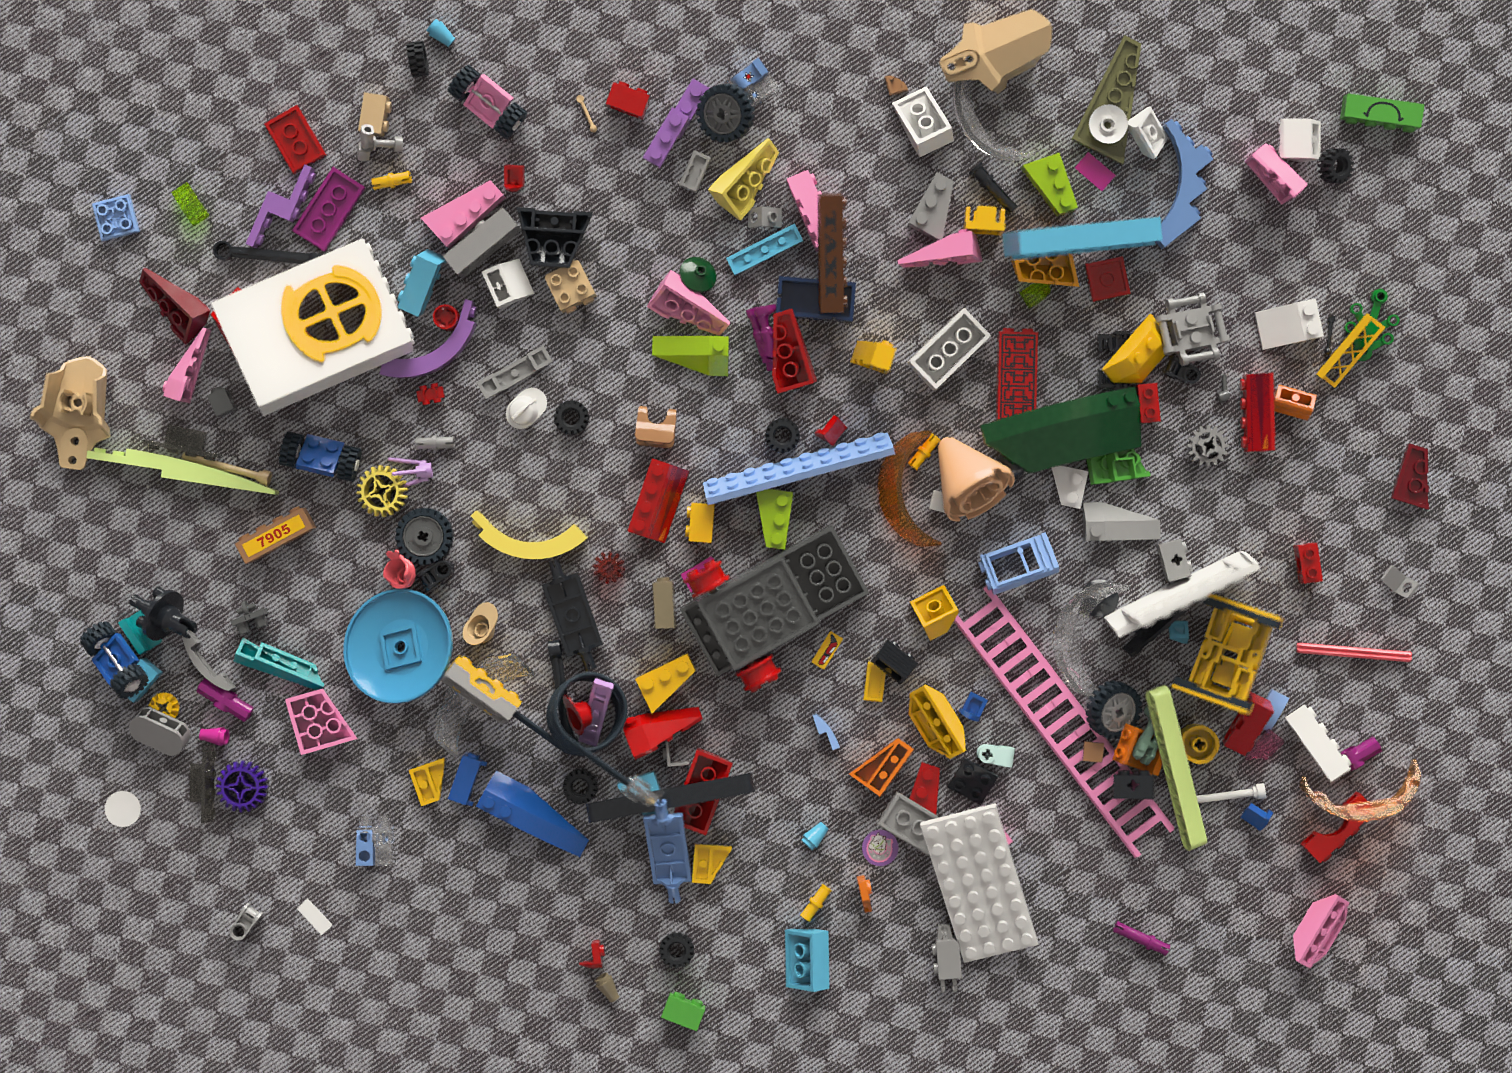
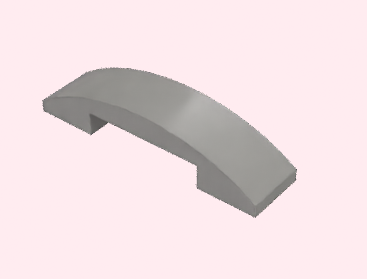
(514, 372)
(202, 666)

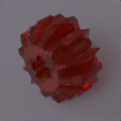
(605, 562)

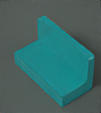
(135, 634)

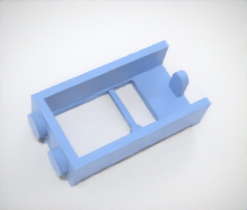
(1043, 553)

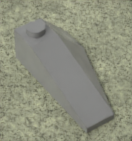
(1110, 522)

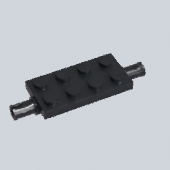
(572, 614)

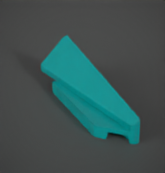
(278, 663)

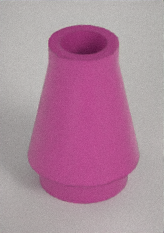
(217, 736)

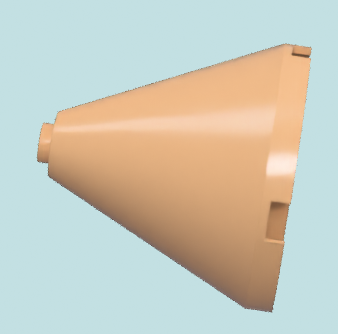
(970, 480)

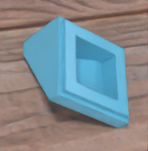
(1179, 631)

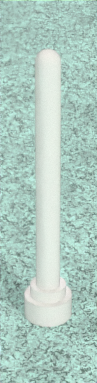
(1257, 791)

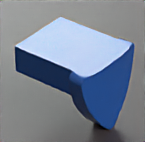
(973, 707)
(1256, 816)

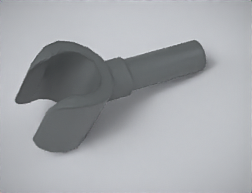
(1225, 394)

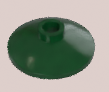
(693, 279)

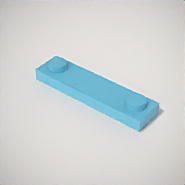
(764, 249)

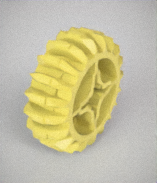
(384, 498)

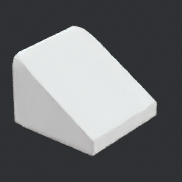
(936, 501)

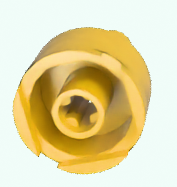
(1206, 750)

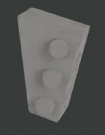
(933, 208)

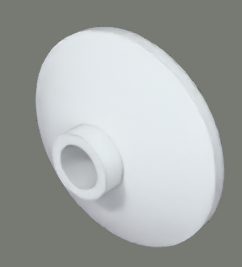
(1115, 117)

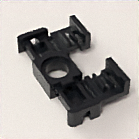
(1110, 342)

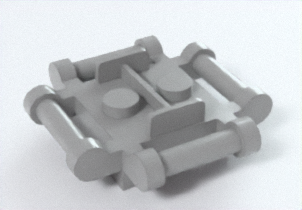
(1192, 329)

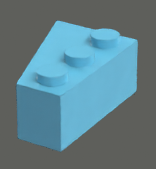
(420, 282)

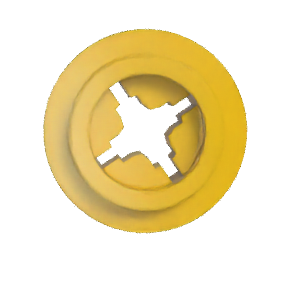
(162, 698)

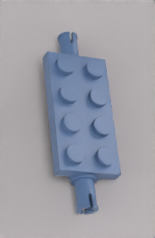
(667, 849)

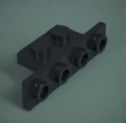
(1147, 634)

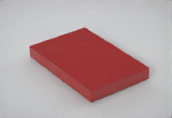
(295, 139)

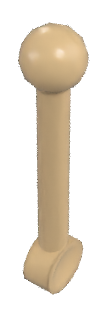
(580, 99)

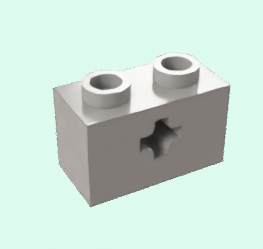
(1166, 552)

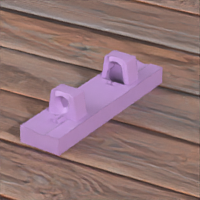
(599, 703)

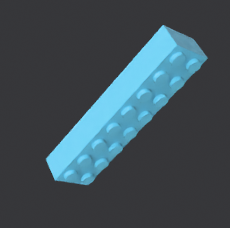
(1082, 238)

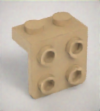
(570, 287)

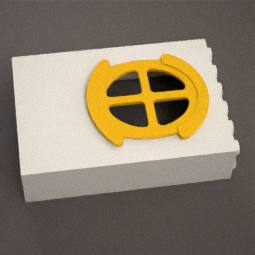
(272, 341)

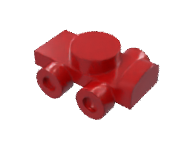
(434, 393)

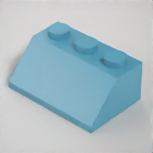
(807, 959)

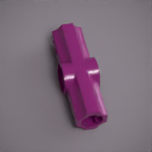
(225, 700)
(1359, 754)

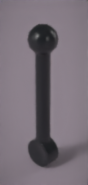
(1330, 319)

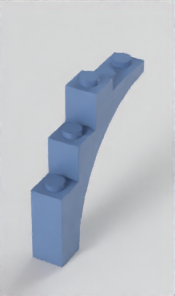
(1189, 187)

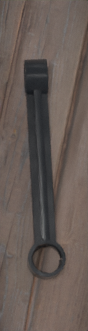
(264, 254)
(555, 654)

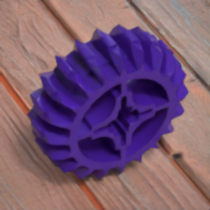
(225, 786)

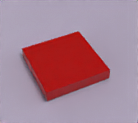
(1107, 279)

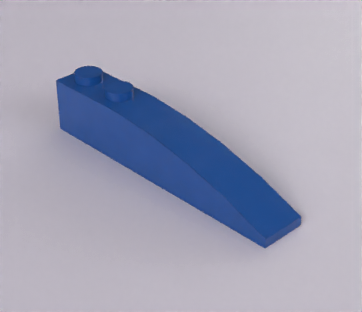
(530, 813)

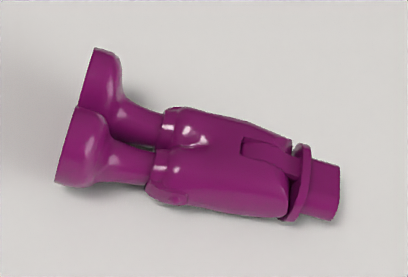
(763, 332)

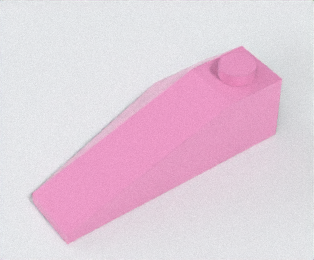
(957, 247)
(184, 376)

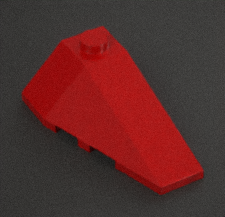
(790, 356)
(650, 729)

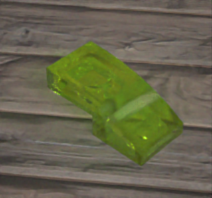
(190, 204)

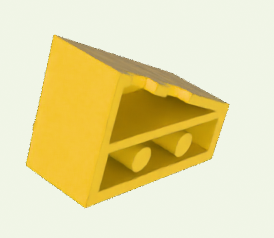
(874, 355)
(665, 680)

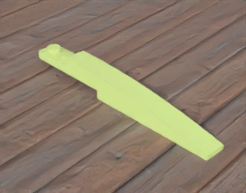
(181, 469)

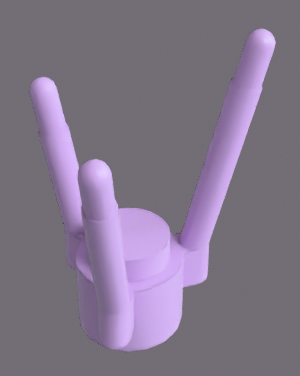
(424, 470)

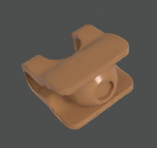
(655, 435)

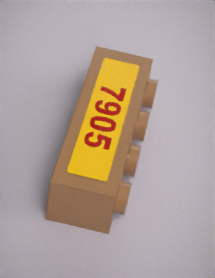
(275, 535)

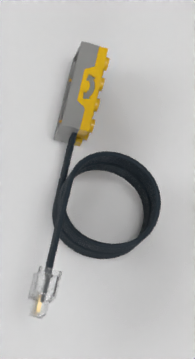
(502, 705)

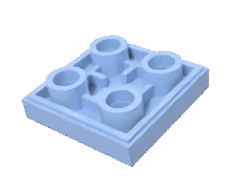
(115, 217)

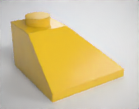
(935, 611)

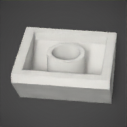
(1147, 132)

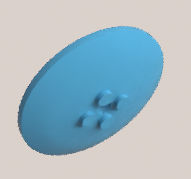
(373, 644)

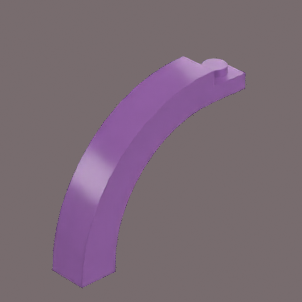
(440, 357)

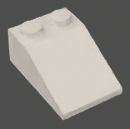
(923, 121)
(1289, 324)

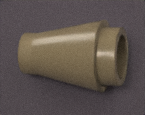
(606, 985)

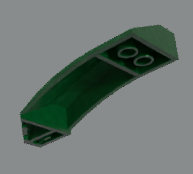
(1068, 431)

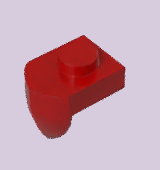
(514, 177)
(598, 952)

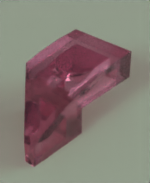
(1265, 746)

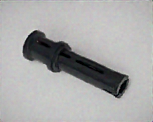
(987, 180)

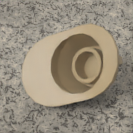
(481, 624)

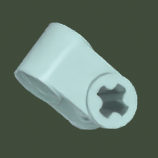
(999, 754)

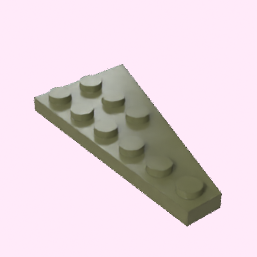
(1114, 89)

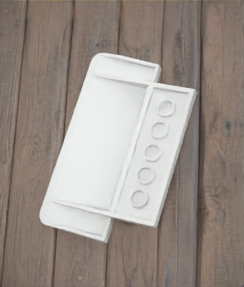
(1181, 593)

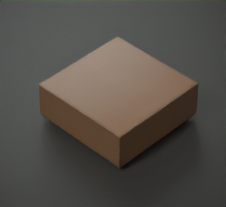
(1093, 751)

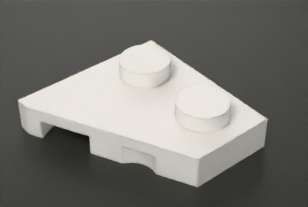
(1070, 485)

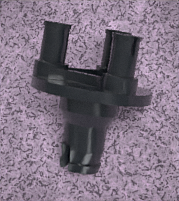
(163, 615)

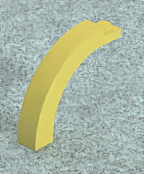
(528, 550)

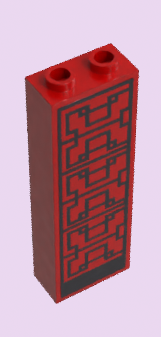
(1016, 372)

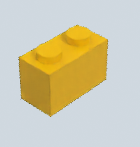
(701, 522)

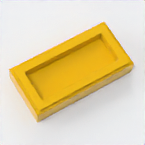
(874, 683)

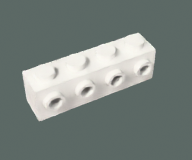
(1318, 744)

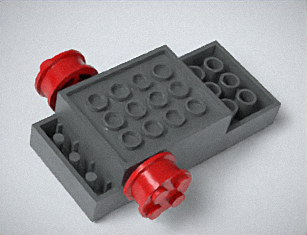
(769, 604)

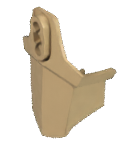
(999, 49)
(74, 409)

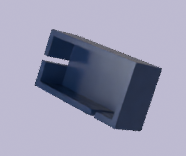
(803, 298)

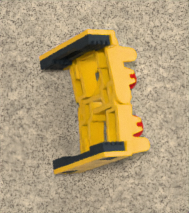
(1239, 639)

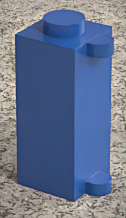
(466, 778)

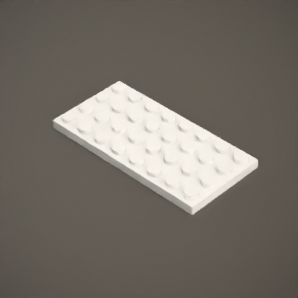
(979, 883)

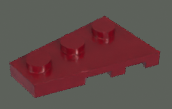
(1411, 482)

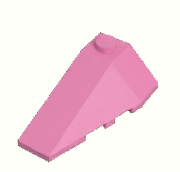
(680, 302)

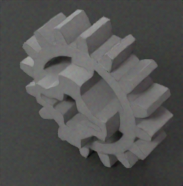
(1211, 437)

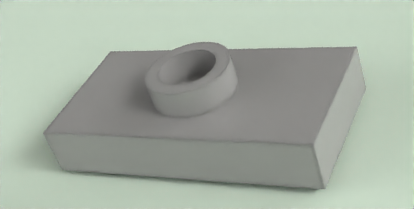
(695, 171)

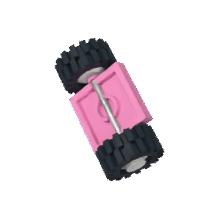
(487, 101)

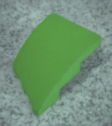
(1116, 467)

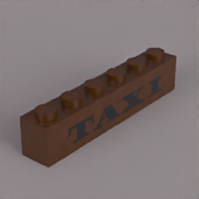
(830, 252)

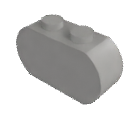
(159, 731)

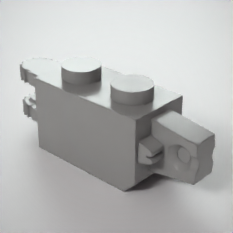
(947, 956)

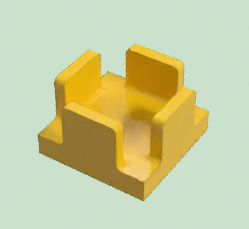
(985, 221)

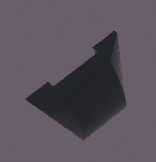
(552, 235)

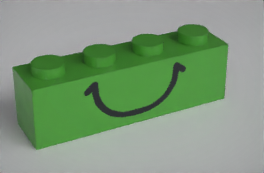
(1382, 112)

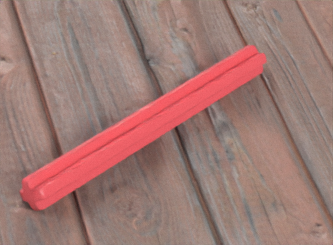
(1354, 652)

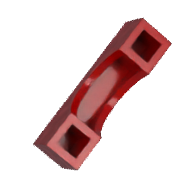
(1322, 845)

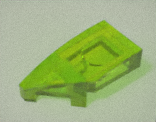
(1035, 293)

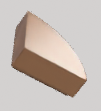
(895, 85)

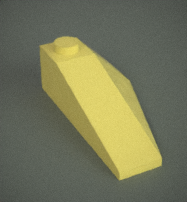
(740, 183)

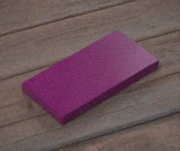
(328, 209)

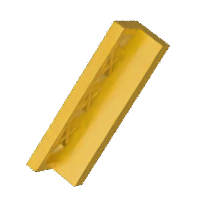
(1345, 345)

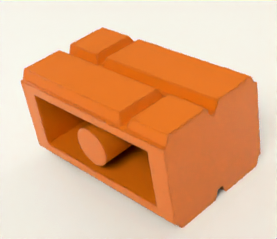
(1294, 402)

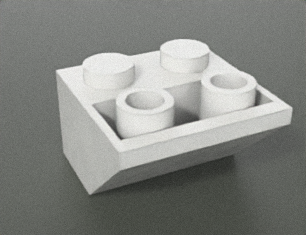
(1300, 139)
(508, 283)

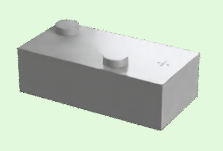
(482, 242)

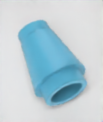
(440, 32)
(814, 836)

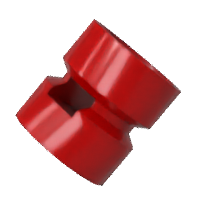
(446, 317)

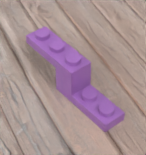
(675, 124)
(281, 207)

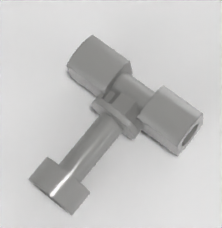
(369, 143)

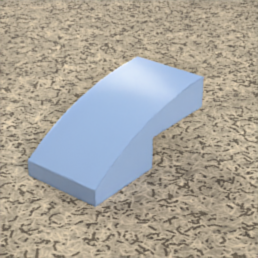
(1278, 703)
(823, 727)

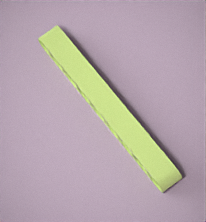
(1176, 767)

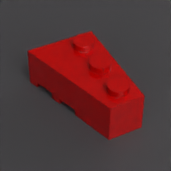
(1246, 727)

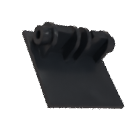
(972, 781)

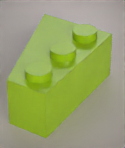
(1052, 182)
(775, 516)

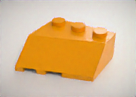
(1047, 270)

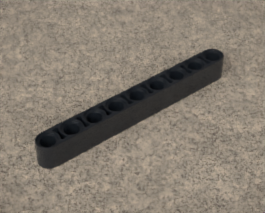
(674, 797)

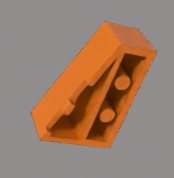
(883, 767)

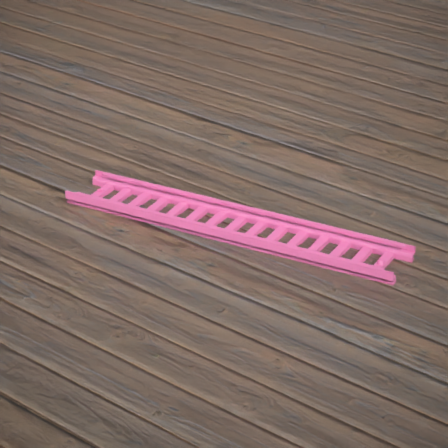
(1045, 733)

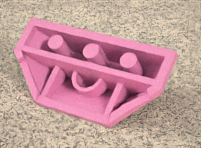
(1319, 929)

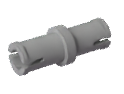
(434, 442)

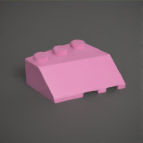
(1275, 173)
(317, 722)

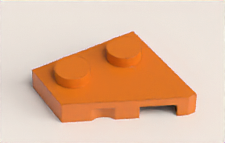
(865, 890)

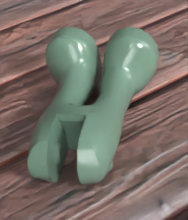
(1145, 747)

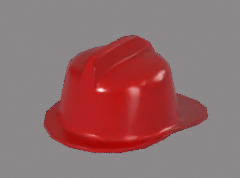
(578, 715)

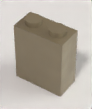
(664, 603)

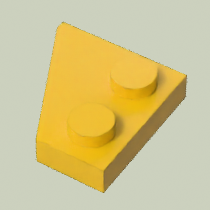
(428, 781)
(708, 861)

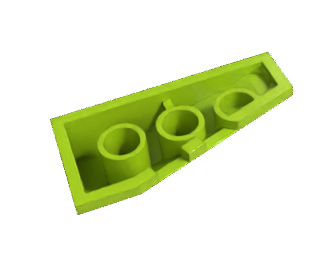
(698, 353)

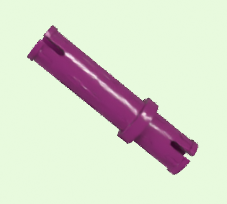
(1141, 938)

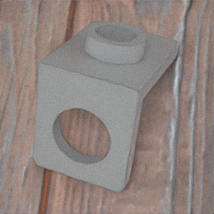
(766, 217)
(1397, 581)
(666, 755)

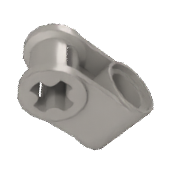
(247, 920)

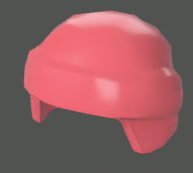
(399, 571)

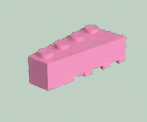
(805, 196)
(462, 214)

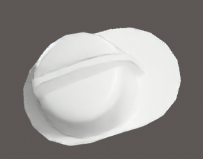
(526, 408)

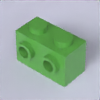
(683, 1011)

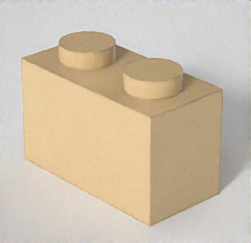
(375, 112)

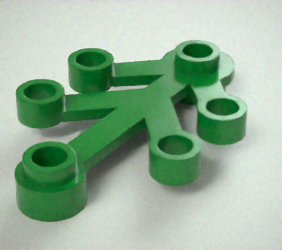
(1371, 328)

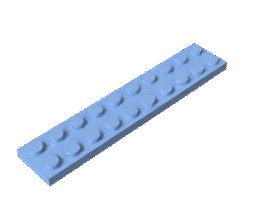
(798, 468)

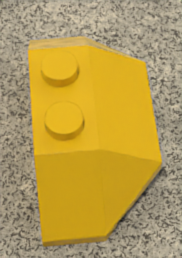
(1137, 355)
(936, 721)

